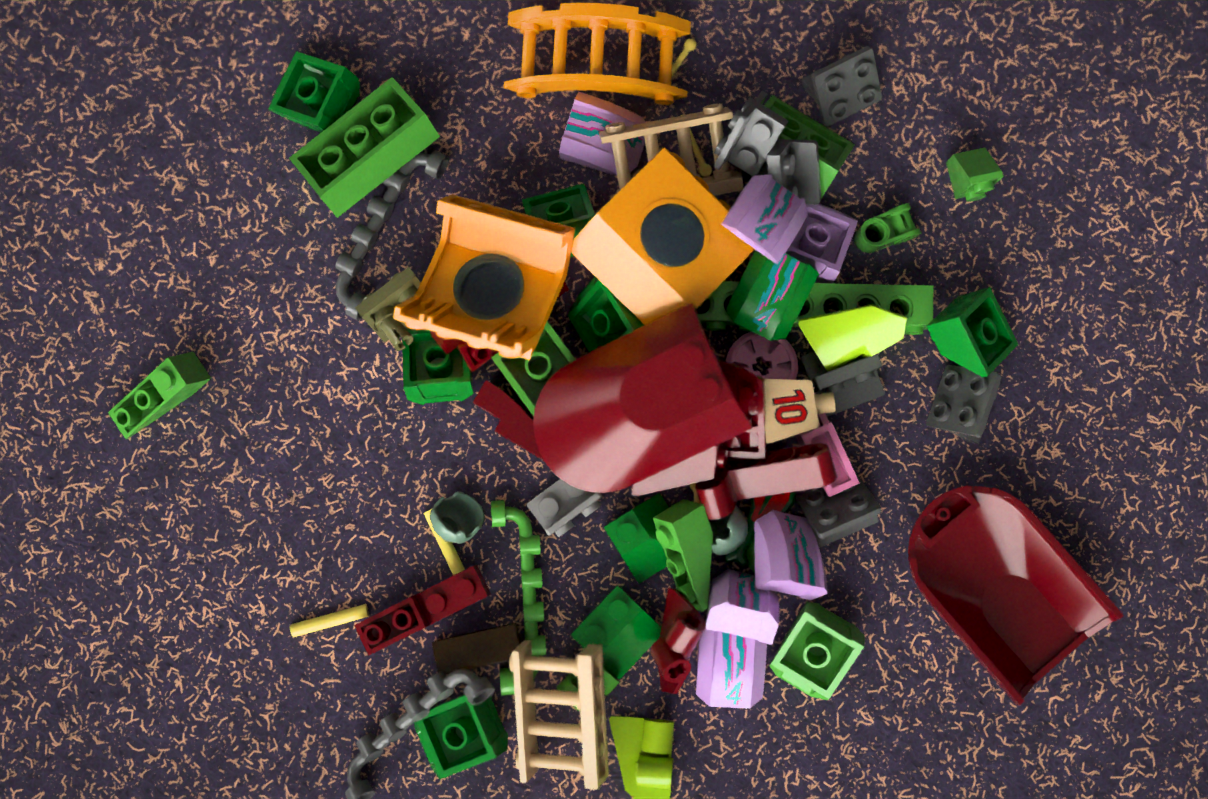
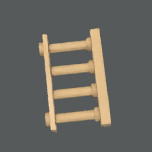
(721, 181)
(588, 699)

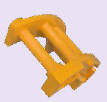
(598, 19)

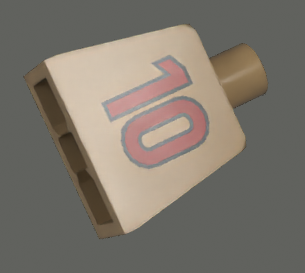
(793, 408)

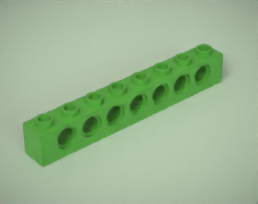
(915, 300)

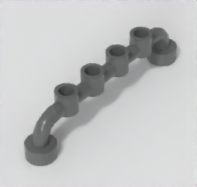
(381, 209)
(416, 708)

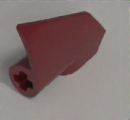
(678, 637)

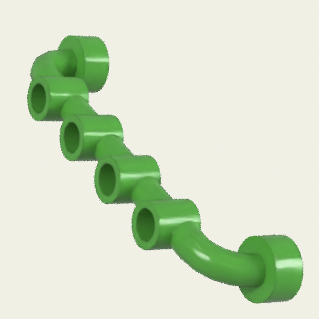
(530, 578)

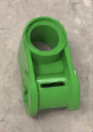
(891, 227)

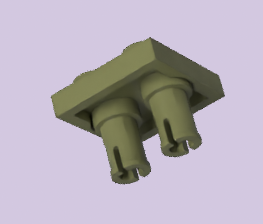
(379, 308)

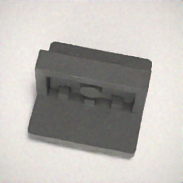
(845, 86)
(751, 136)
(796, 168)
(850, 384)
(963, 402)
(839, 514)

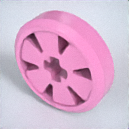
(778, 353)

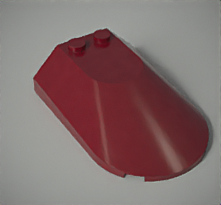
(636, 406)
(1004, 585)

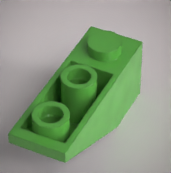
(159, 392)
(688, 549)

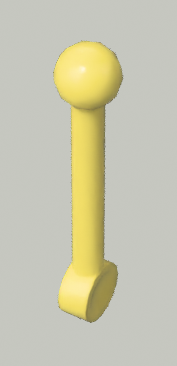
(690, 45)
(705, 169)

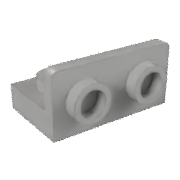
(560, 505)

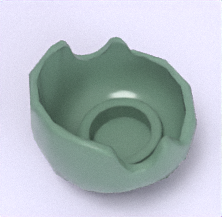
(457, 517)
(729, 532)

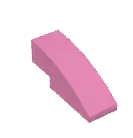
(827, 434)

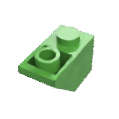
(973, 174)

